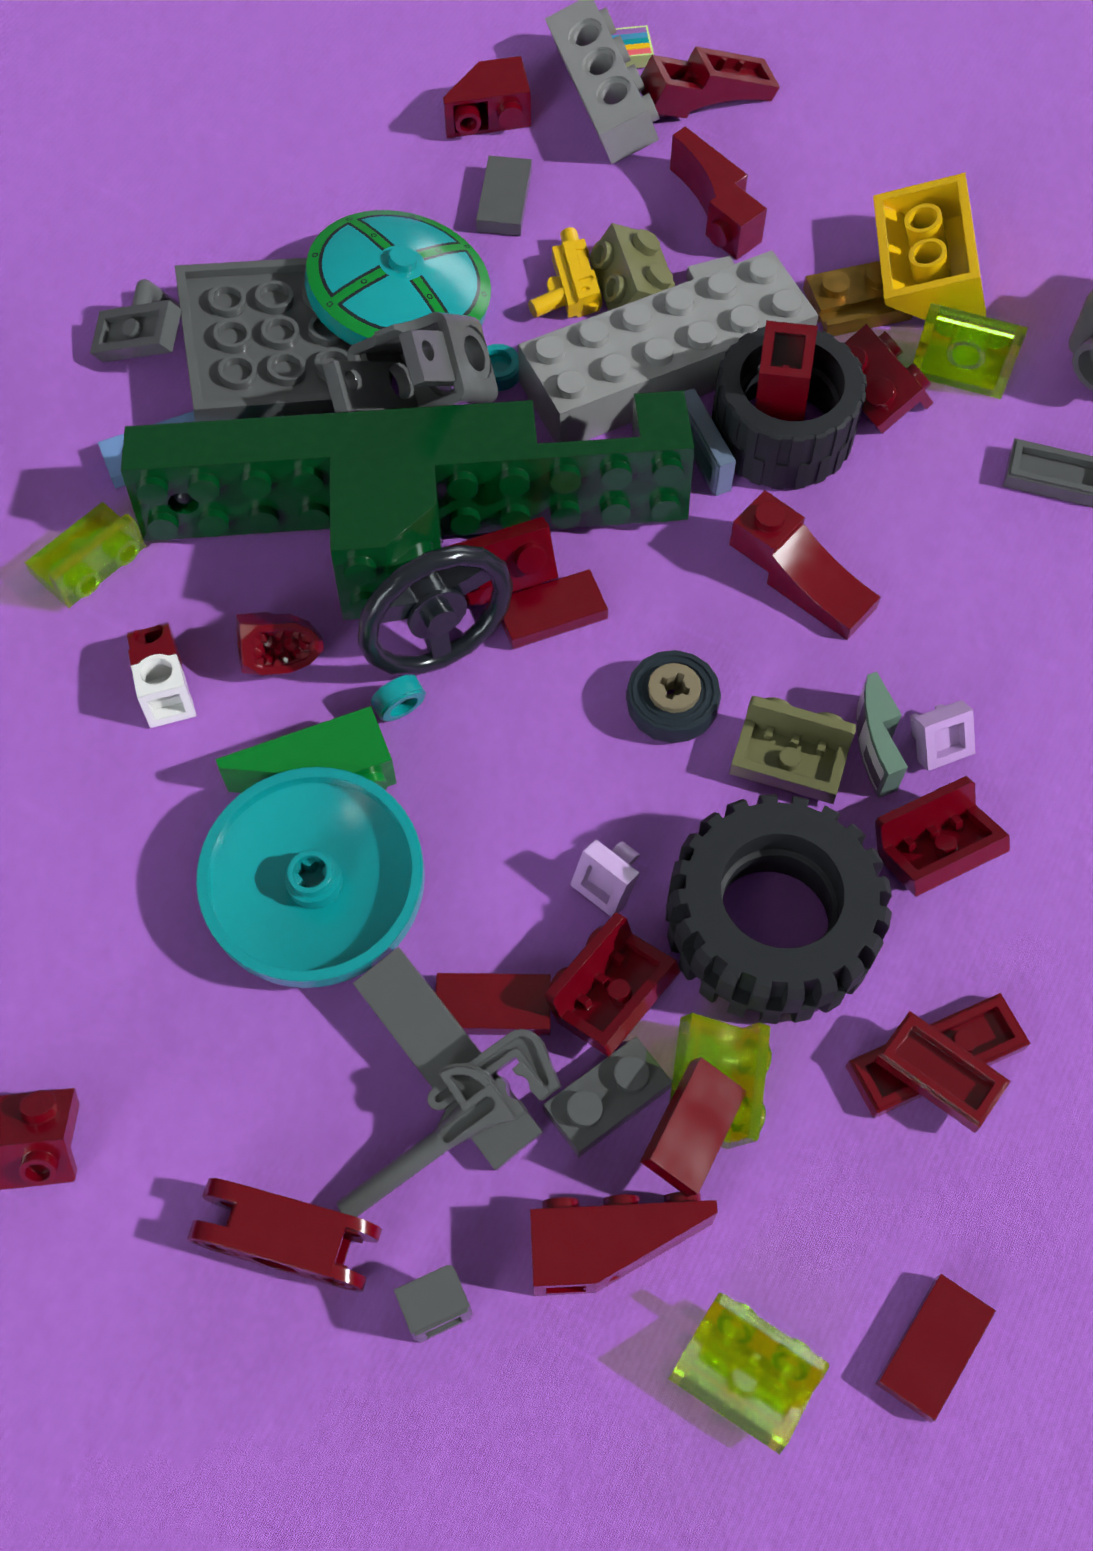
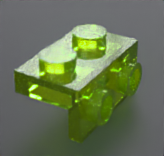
(86, 554)
(737, 1053)
(749, 1372)

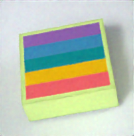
(637, 43)

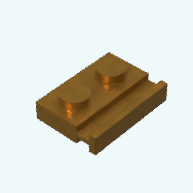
(850, 299)

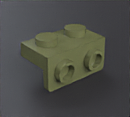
(629, 265)
(793, 748)

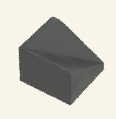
(433, 1303)

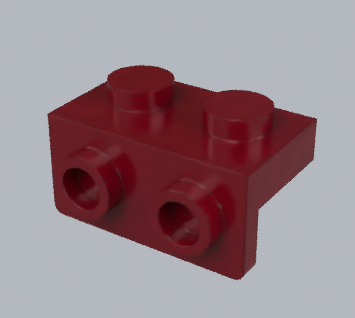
(890, 386)
(525, 549)
(938, 837)
(610, 985)
(37, 1138)

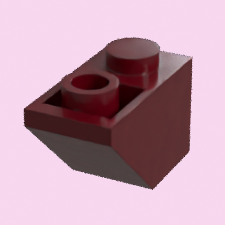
(489, 99)
(786, 370)

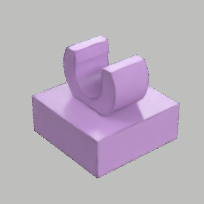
(944, 734)
(606, 875)

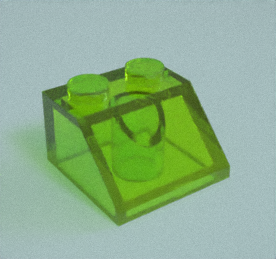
(968, 349)

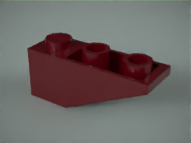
(596, 1245)

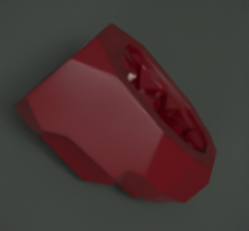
(276, 643)

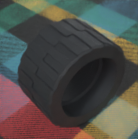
(784, 451)

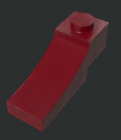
(705, 80)
(733, 215)
(800, 566)

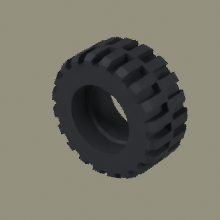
(789, 842)

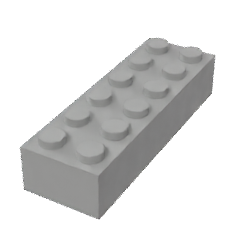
(661, 343)

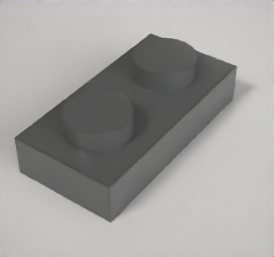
(607, 1096)

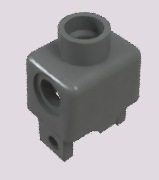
(424, 359)

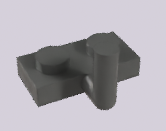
(138, 329)

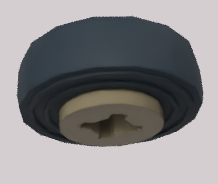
(675, 715)

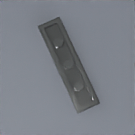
(435, 1040)

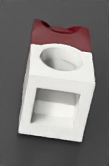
(159, 675)

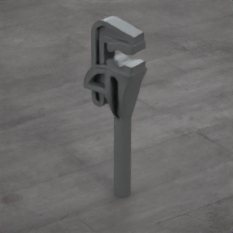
(471, 1105)

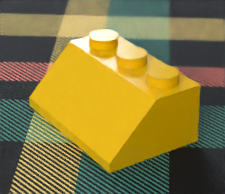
(929, 247)

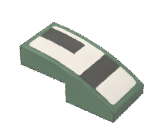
(875, 728)

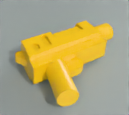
(574, 282)

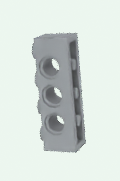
(603, 80)

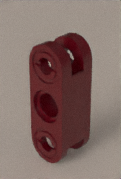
(283, 1233)

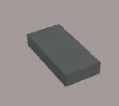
(504, 195)
(1050, 472)

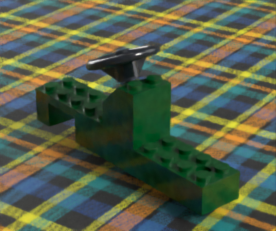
(398, 485)

